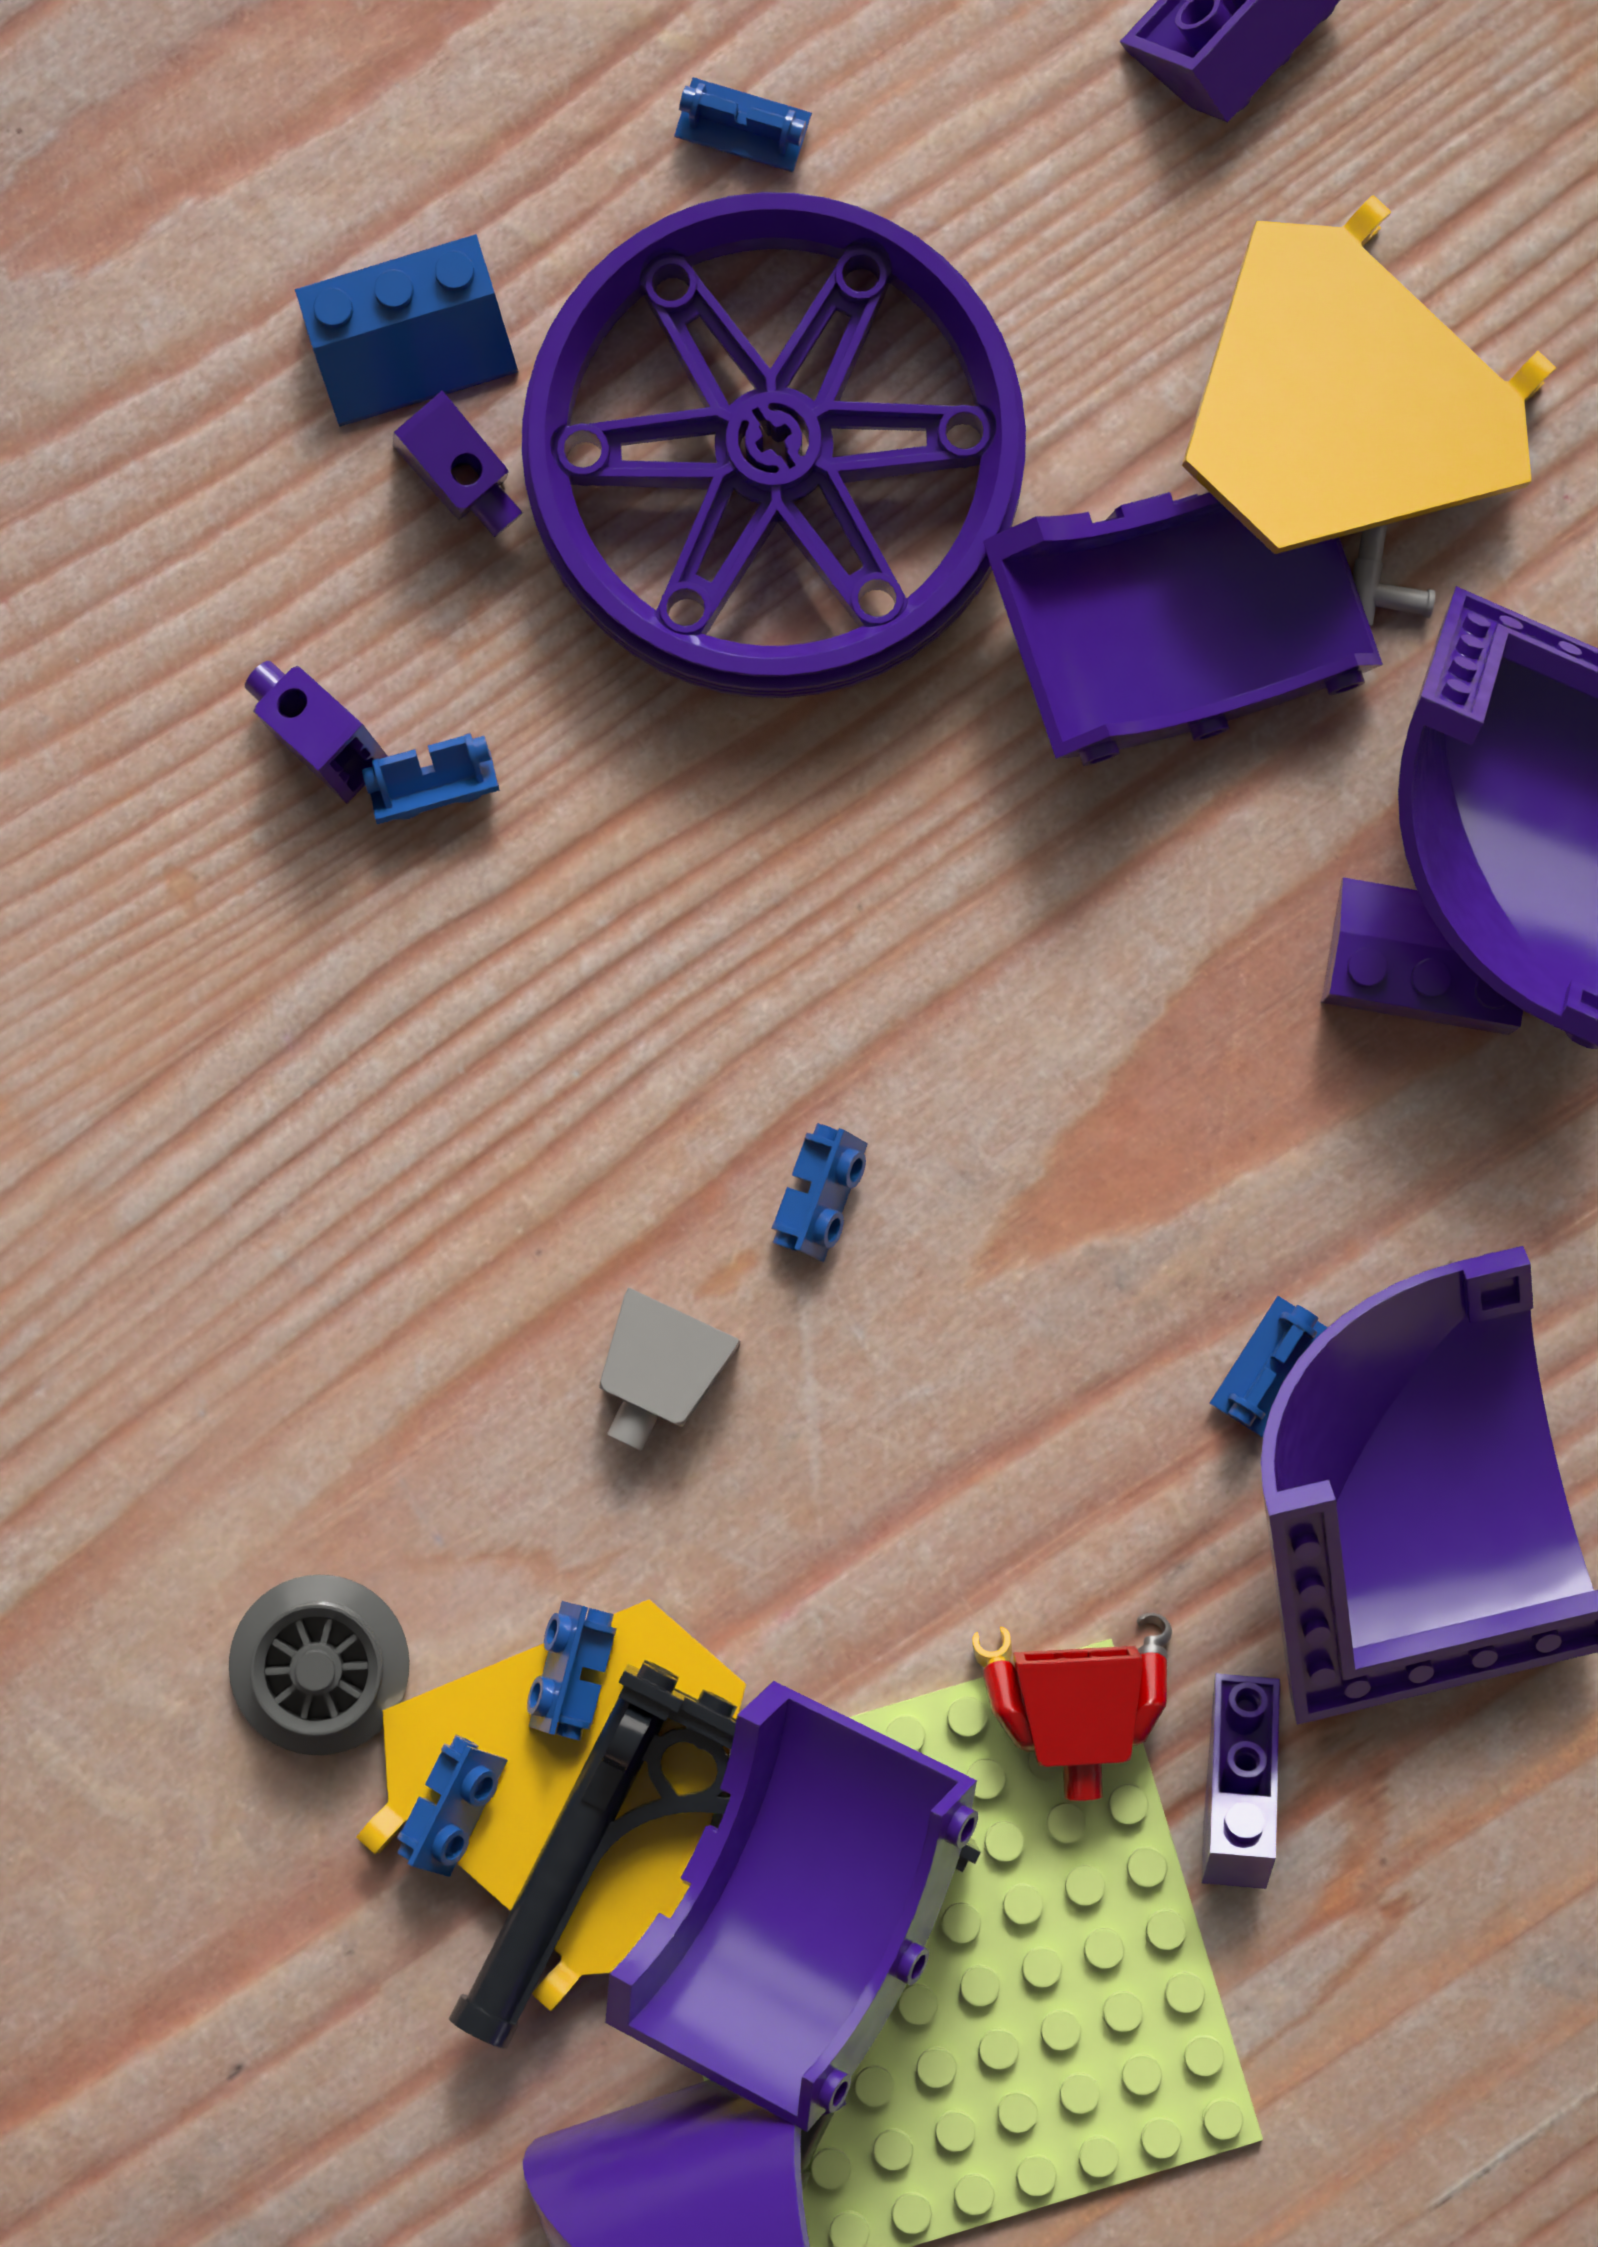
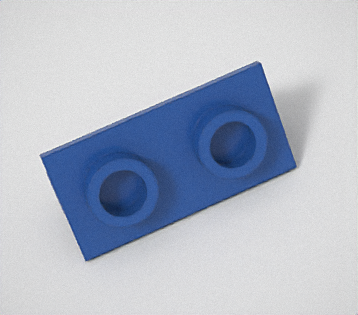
(742, 124)
(459, 774)
(833, 1165)
(1265, 1363)
(570, 1647)
(440, 1833)

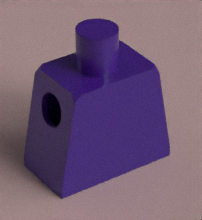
(440, 440)
(314, 727)

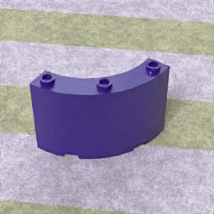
(1172, 622)
(798, 1908)

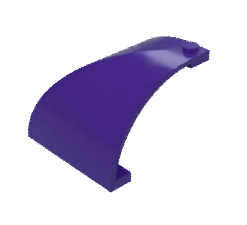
(1508, 807)
(1421, 1497)
(672, 2175)

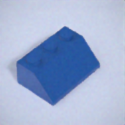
(406, 330)

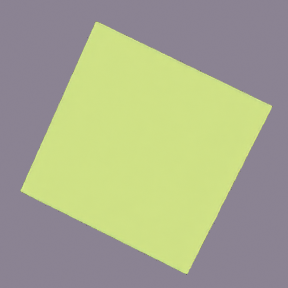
(1057, 2015)

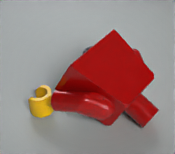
(1078, 1702)

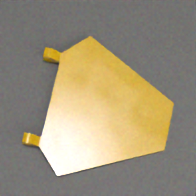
(1348, 396)
(489, 1708)

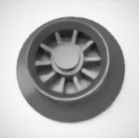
(318, 1664)

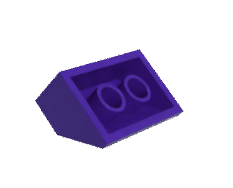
(1221, 49)
(1398, 963)

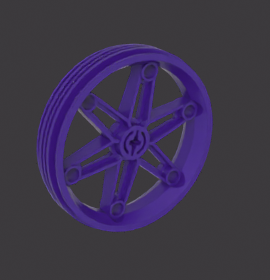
(670, 251)

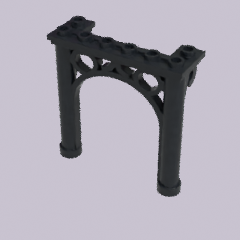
(587, 1831)

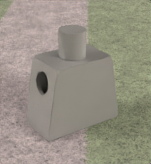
(660, 1365)

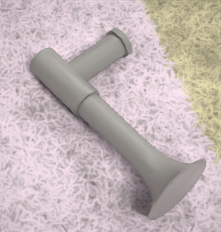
(1374, 594)

